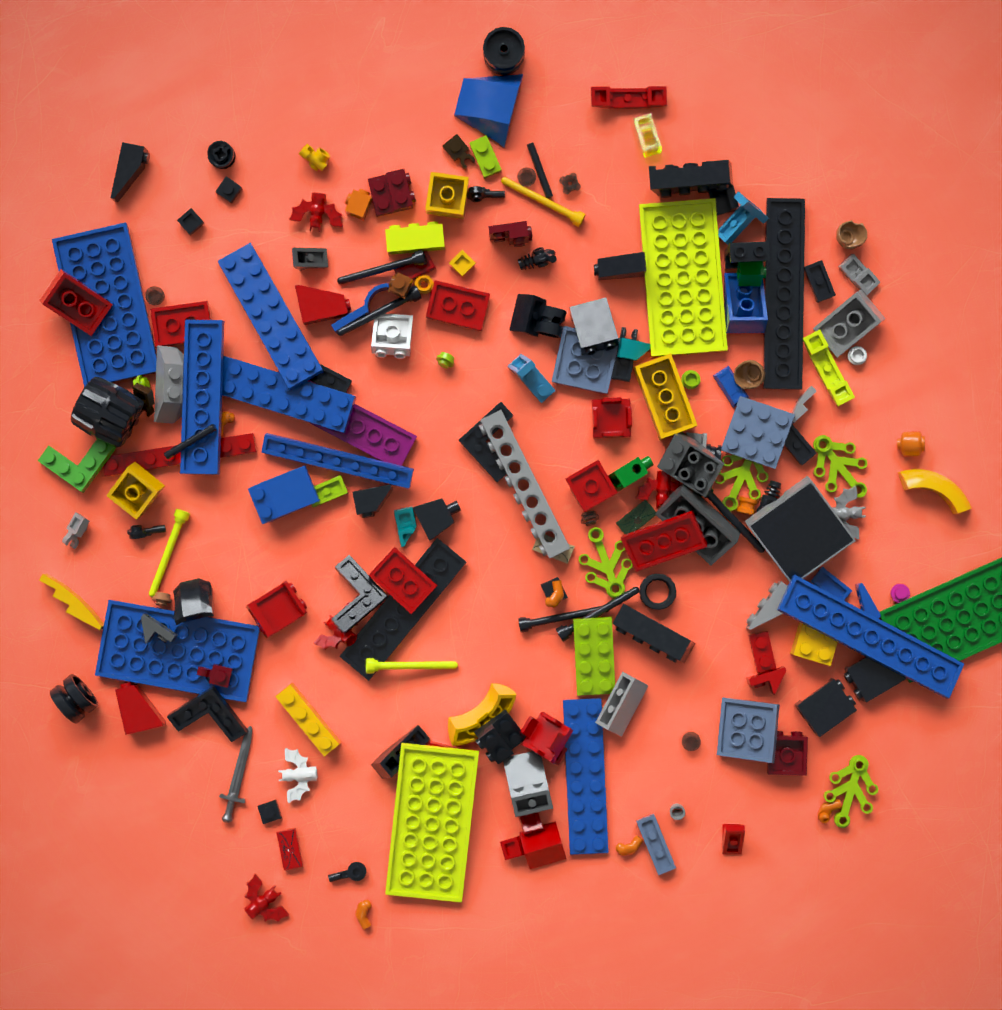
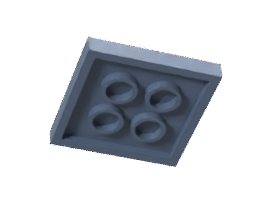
(580, 370)
(758, 432)
(748, 730)

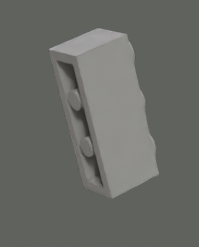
(622, 704)

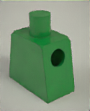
(625, 476)

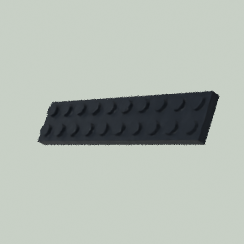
(784, 293)

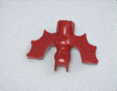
(317, 208)
(662, 485)
(333, 641)
(260, 904)

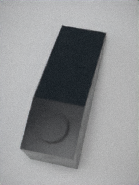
(129, 167)
(388, 762)

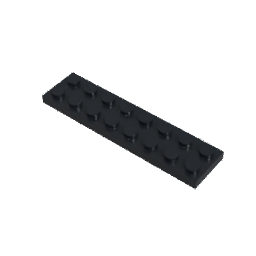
(392, 620)

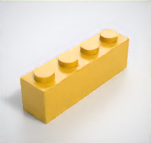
(308, 719)

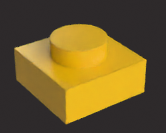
(462, 263)

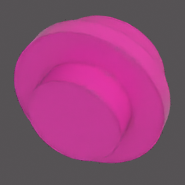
(899, 593)

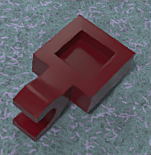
(218, 675)

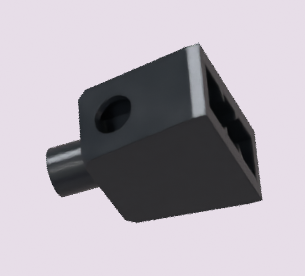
(436, 516)

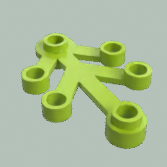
(837, 463)
(742, 473)
(607, 566)
(851, 788)

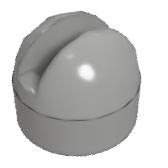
(677, 814)

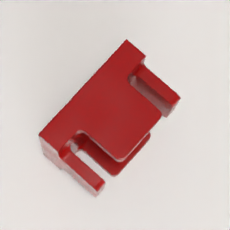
(611, 417)
(591, 485)
(545, 736)

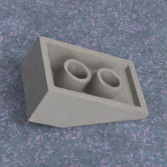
(849, 323)

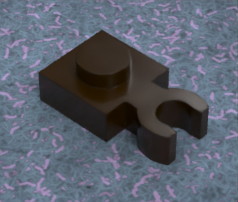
(457, 150)
(146, 394)

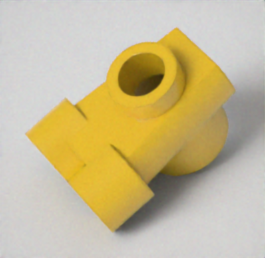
(317, 159)

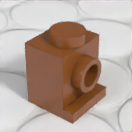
(400, 285)

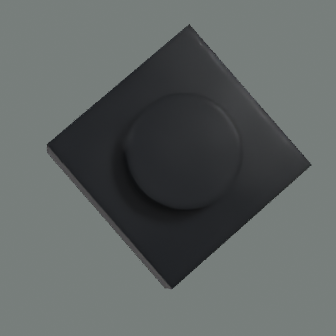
(228, 189)
(190, 221)
(269, 811)

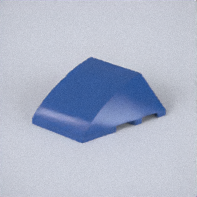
(489, 104)

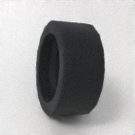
(671, 586)

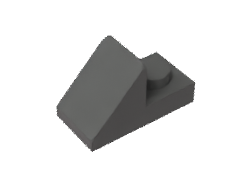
(309, 258)
(152, 626)

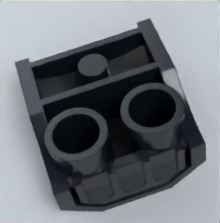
(193, 600)

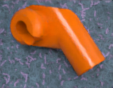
(226, 418)
(557, 595)
(826, 810)
(629, 849)
(361, 913)

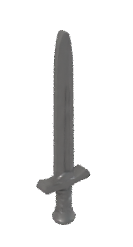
(233, 793)

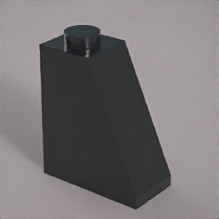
(620, 266)

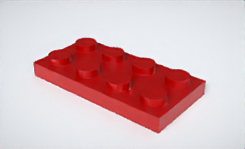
(664, 541)

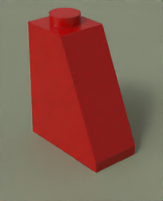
(321, 305)
(137, 709)

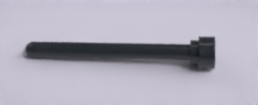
(416, 259)
(413, 295)
(734, 520)
(527, 623)
(566, 631)

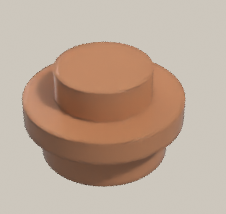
(162, 598)

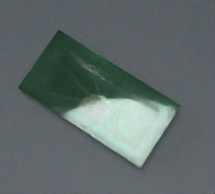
(636, 517)

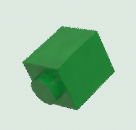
(750, 273)

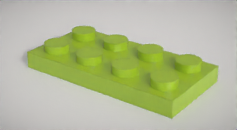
(594, 655)

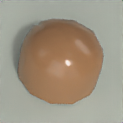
(851, 235)
(749, 374)

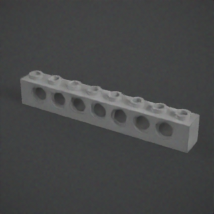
(498, 420)

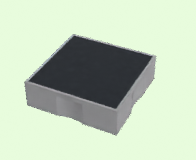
(800, 530)

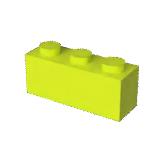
(414, 238)

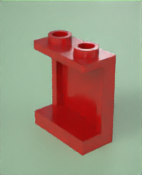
(277, 609)

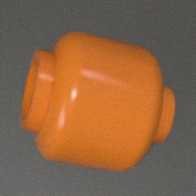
(911, 443)

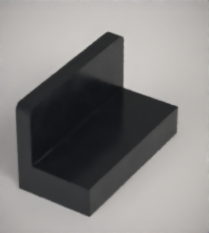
(724, 200)
(527, 314)

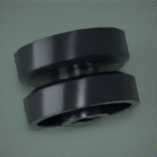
(503, 40)
(73, 698)

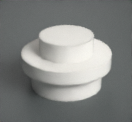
(857, 355)

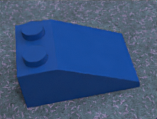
(744, 306)
(283, 495)

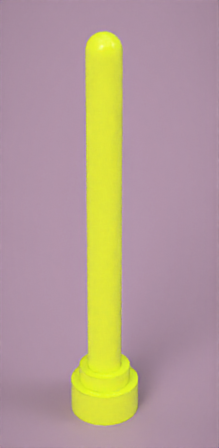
(180, 519)
(373, 665)

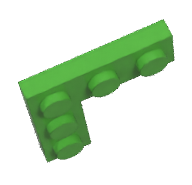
(78, 475)

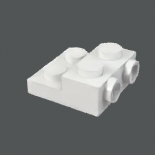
(392, 335)

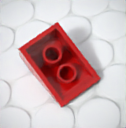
(75, 302)

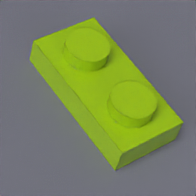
(485, 156)
(330, 490)

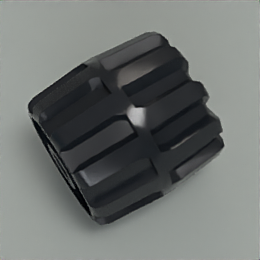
(107, 411)

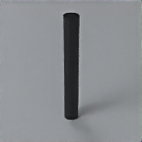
(539, 169)
(190, 441)

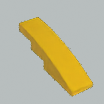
(77, 606)

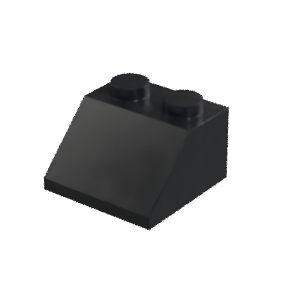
(371, 500)

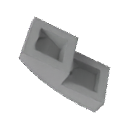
(858, 274)
(799, 409)

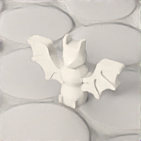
(301, 774)

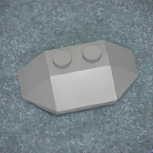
(168, 384)

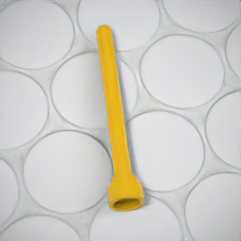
(575, 217)

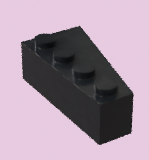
(691, 178)
(657, 635)

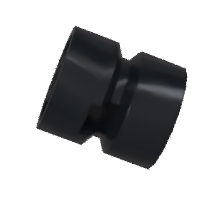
(551, 321)

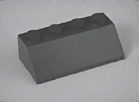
(716, 529)

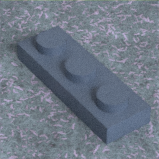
(656, 844)

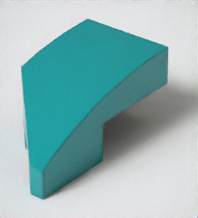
(632, 349)
(405, 523)

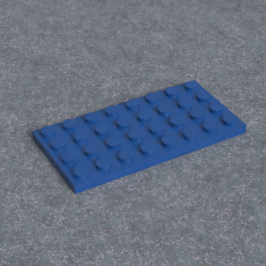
(123, 340)
(175, 664)

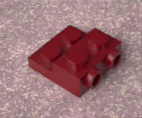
(391, 192)
(517, 233)
(790, 755)

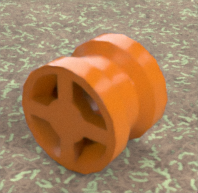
(746, 505)

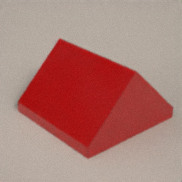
(543, 846)

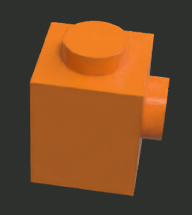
(358, 204)

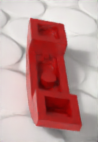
(628, 97)

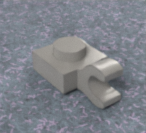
(75, 528)

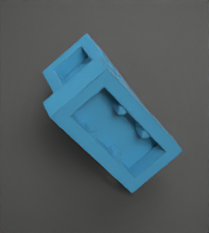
(740, 219)
(531, 377)

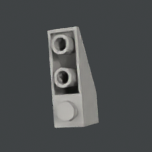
(768, 606)

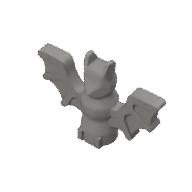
(846, 513)

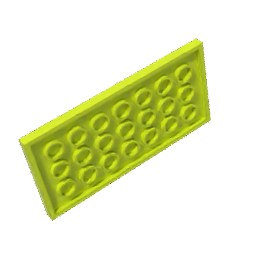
(683, 277)
(431, 822)

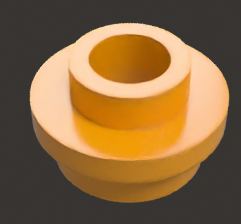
(424, 278)

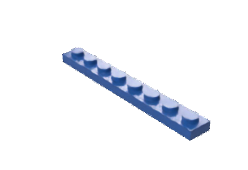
(337, 460)

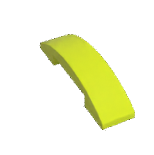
(827, 368)

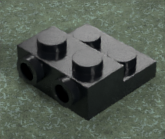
(499, 737)

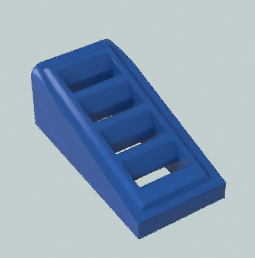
(865, 601)

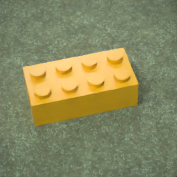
(665, 396)

